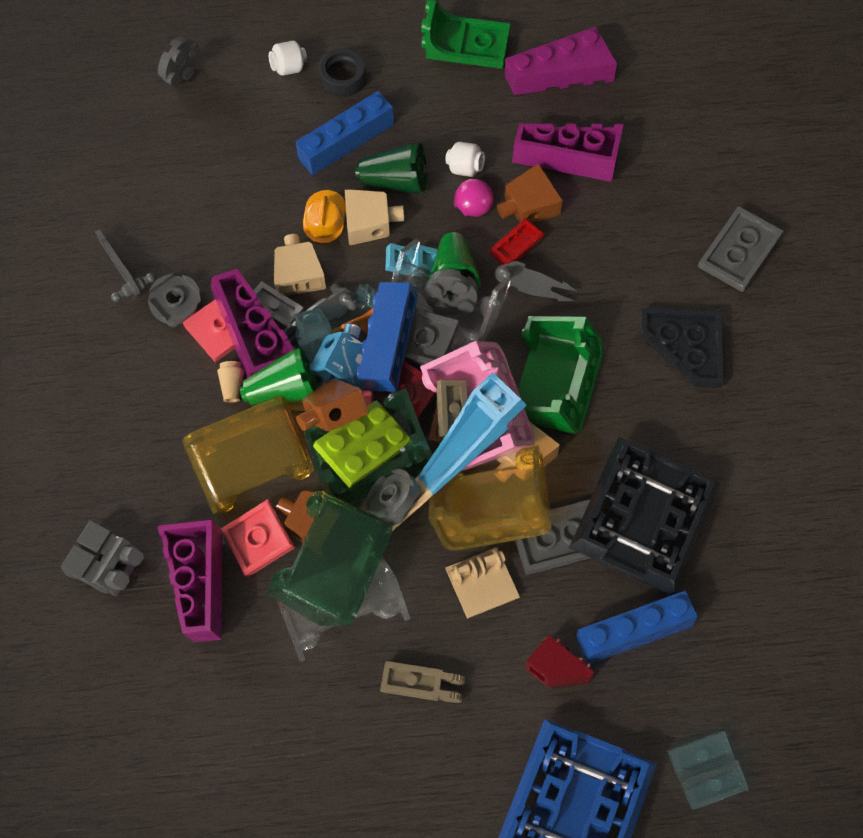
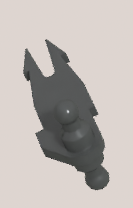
(531, 281)
(132, 287)
(333, 306)

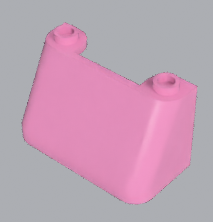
(474, 365)

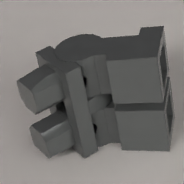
(102, 559)

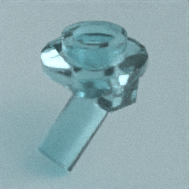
(364, 296)

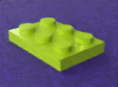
(362, 444)

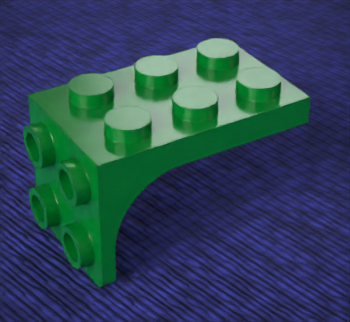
(463, 39)

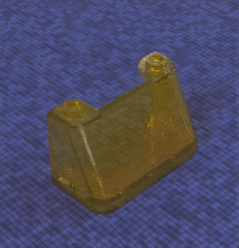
(247, 452)
(493, 504)

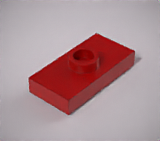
(516, 243)

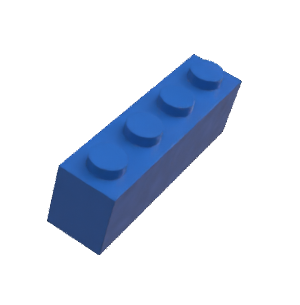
(345, 133)
(387, 337)
(636, 627)

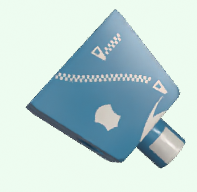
(340, 356)

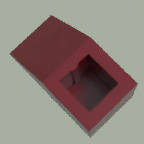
(557, 666)

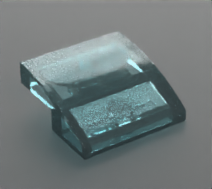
(707, 770)

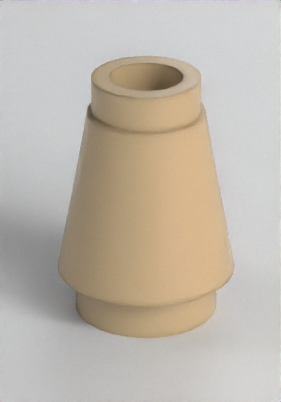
(231, 380)

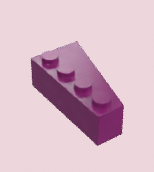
(561, 63)
(569, 148)
(248, 323)
(196, 576)

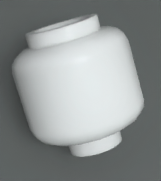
(287, 58)
(465, 159)

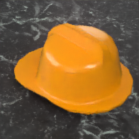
(324, 216)

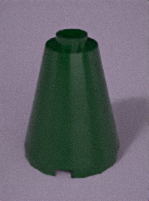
(395, 169)

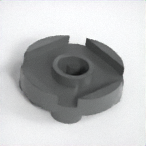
(179, 61)
(451, 304)
(174, 313)
(404, 493)

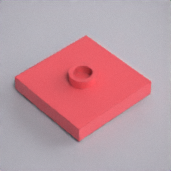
(210, 331)
(257, 538)

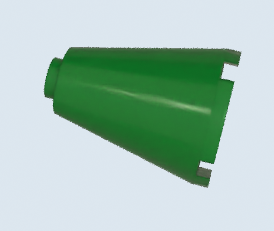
(456, 255)
(284, 378)

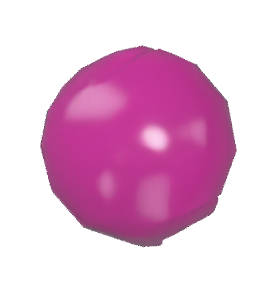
(474, 198)

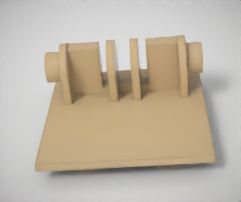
(482, 582)

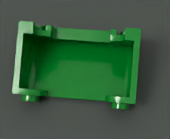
(559, 371)

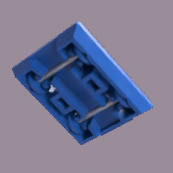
(578, 796)

